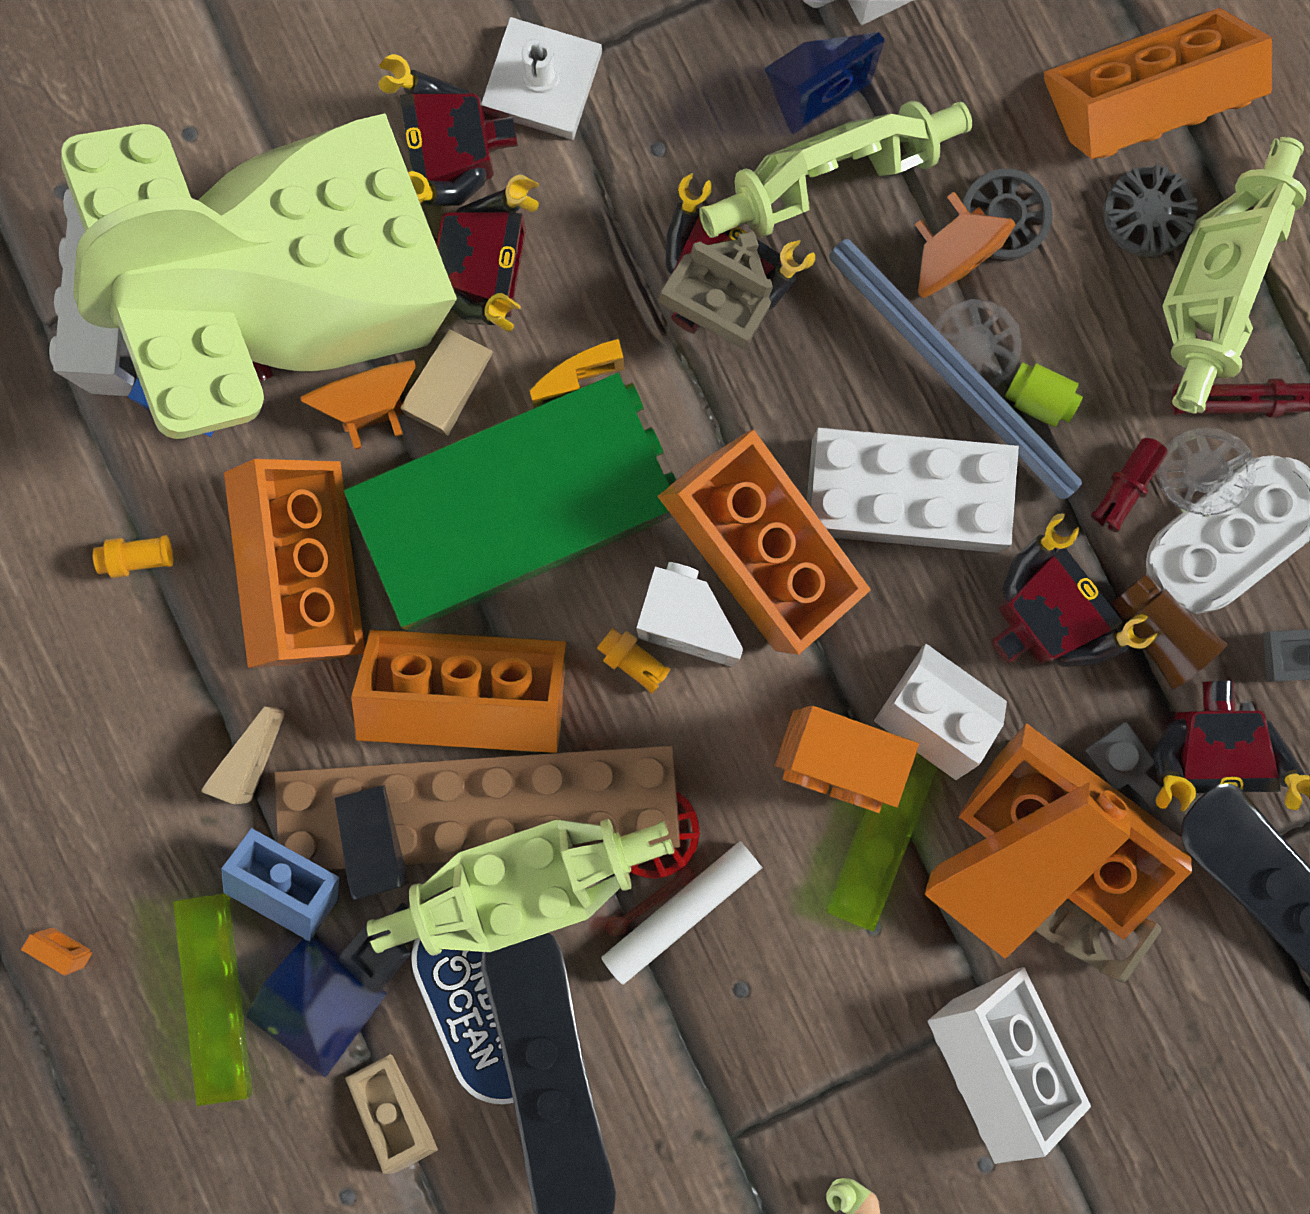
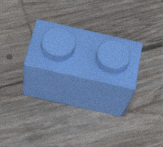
(280, 884)

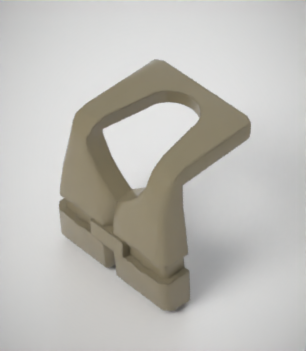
(1079, 936)

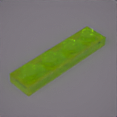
(879, 851)
(212, 999)

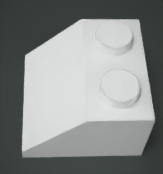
(944, 713)

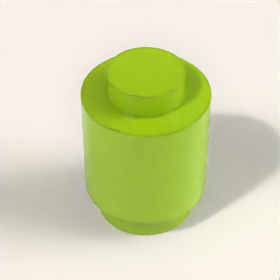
(1044, 394)

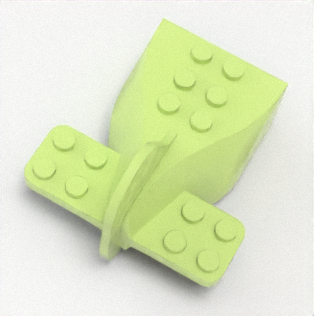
(282, 264)

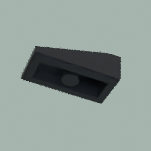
(370, 843)

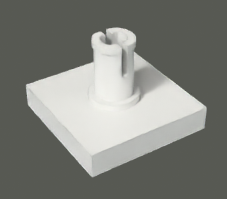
(541, 78)

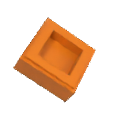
(57, 950)

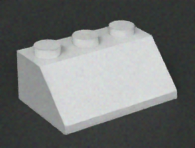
(686, 616)
(1010, 1067)

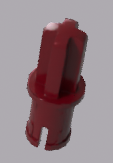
(1130, 484)

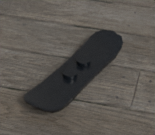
(1253, 865)
(548, 1079)

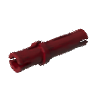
(1250, 398)

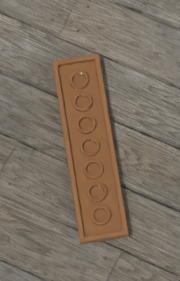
(471, 802)

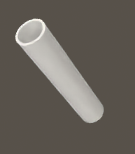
(681, 913)

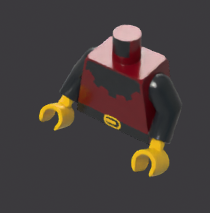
(445, 135)
(687, 229)
(484, 253)
(1059, 609)
(1225, 748)

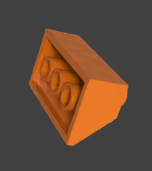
(1161, 82)
(765, 543)
(293, 562)
(460, 691)
(1132, 880)

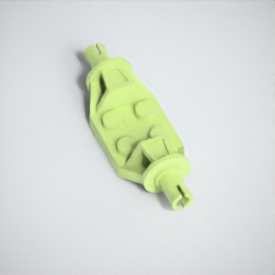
(784, 171)
(1225, 270)
(519, 887)

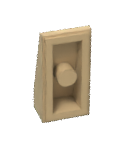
(446, 382)
(243, 766)
(390, 1115)

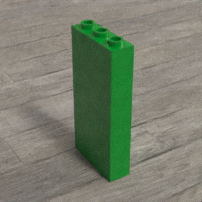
(512, 501)

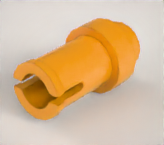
(121, 557)
(624, 652)

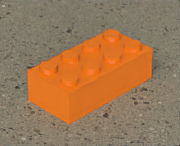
(852, 757)

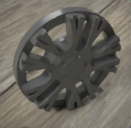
(1011, 206)
(1150, 211)

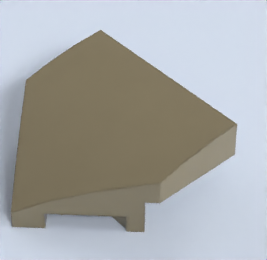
(721, 288)

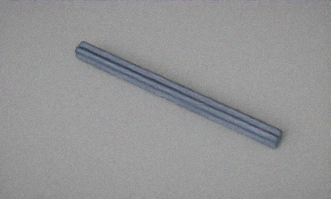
(954, 369)

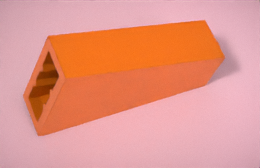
(1031, 867)

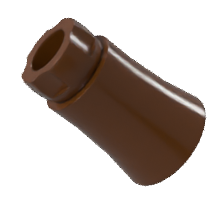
(1181, 642)

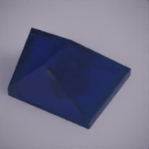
(822, 75)
(314, 1005)

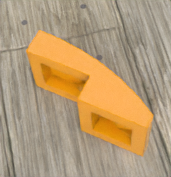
(590, 363)

